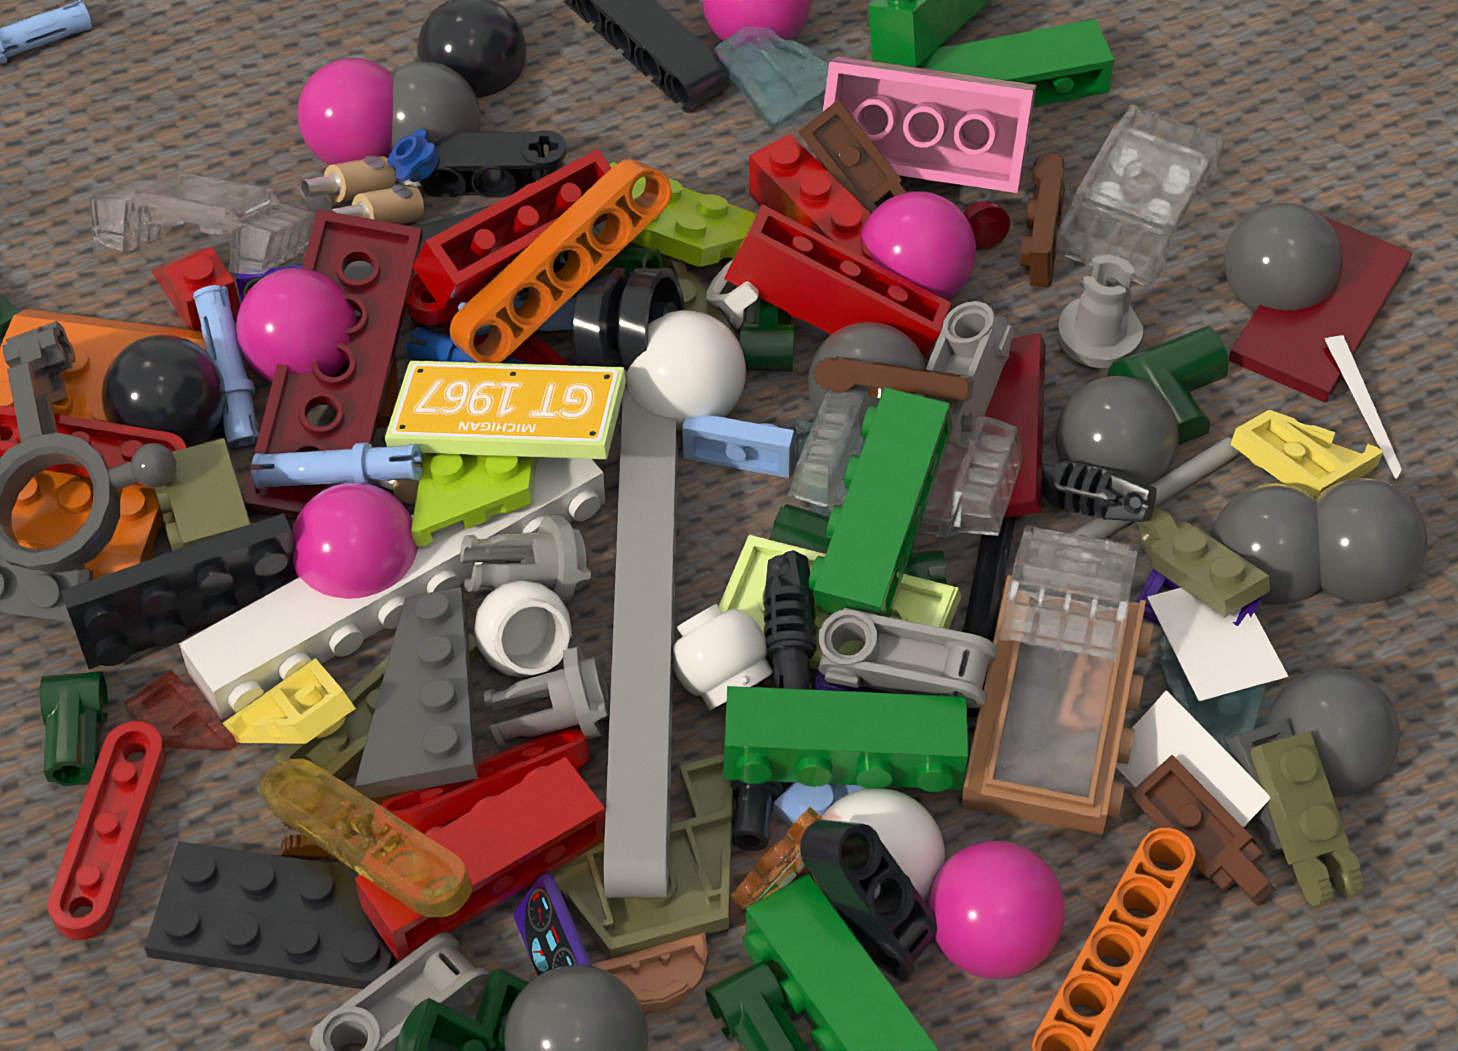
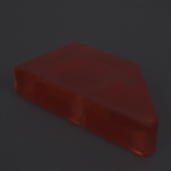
(179, 716)

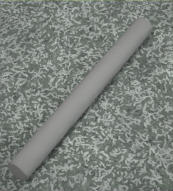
(1170, 485)

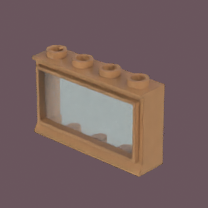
(1055, 730)

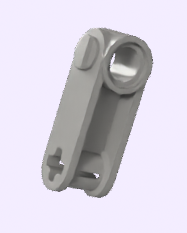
(976, 346)
(905, 657)
(380, 1009)

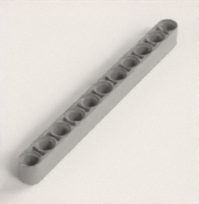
(641, 658)

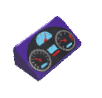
(548, 928)

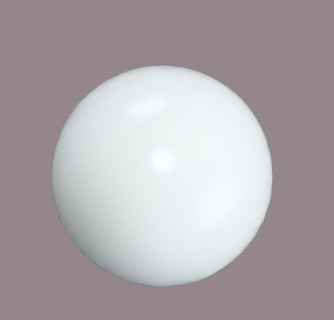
(688, 368)
(902, 827)

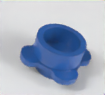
(414, 157)

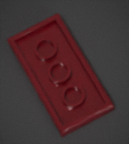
(1291, 343)
(1020, 402)

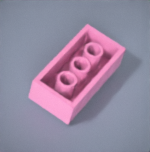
(938, 121)

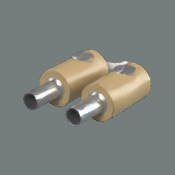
(372, 189)

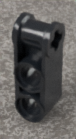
(493, 162)
(849, 866)

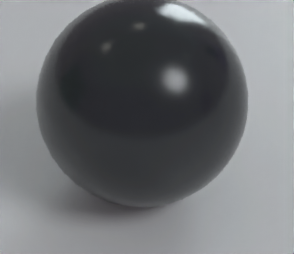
(476, 41)
(166, 388)

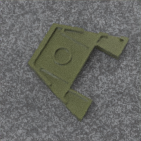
(697, 875)

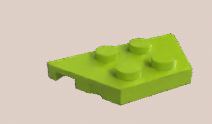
(694, 226)
(469, 490)

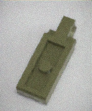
(1201, 564)

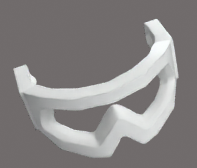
(733, 303)

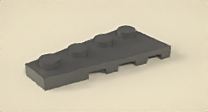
(425, 703)

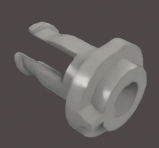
(1101, 322)
(548, 557)
(577, 697)

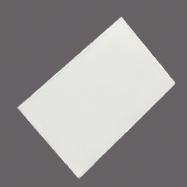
(1212, 648)
(1172, 731)

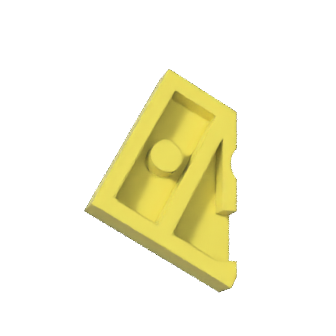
(1301, 452)
(294, 710)

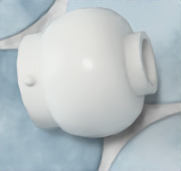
(522, 629)
(719, 653)

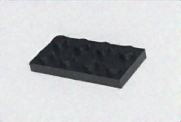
(179, 591)
(266, 917)

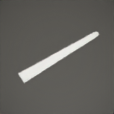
(1355, 383)

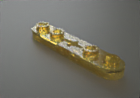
(401, 860)

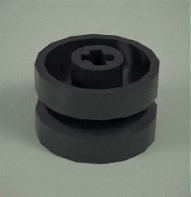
(616, 311)

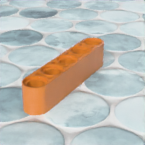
(585, 258)
(1121, 937)

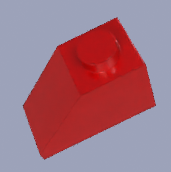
(190, 273)

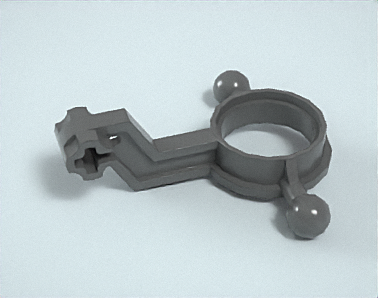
(36, 383)

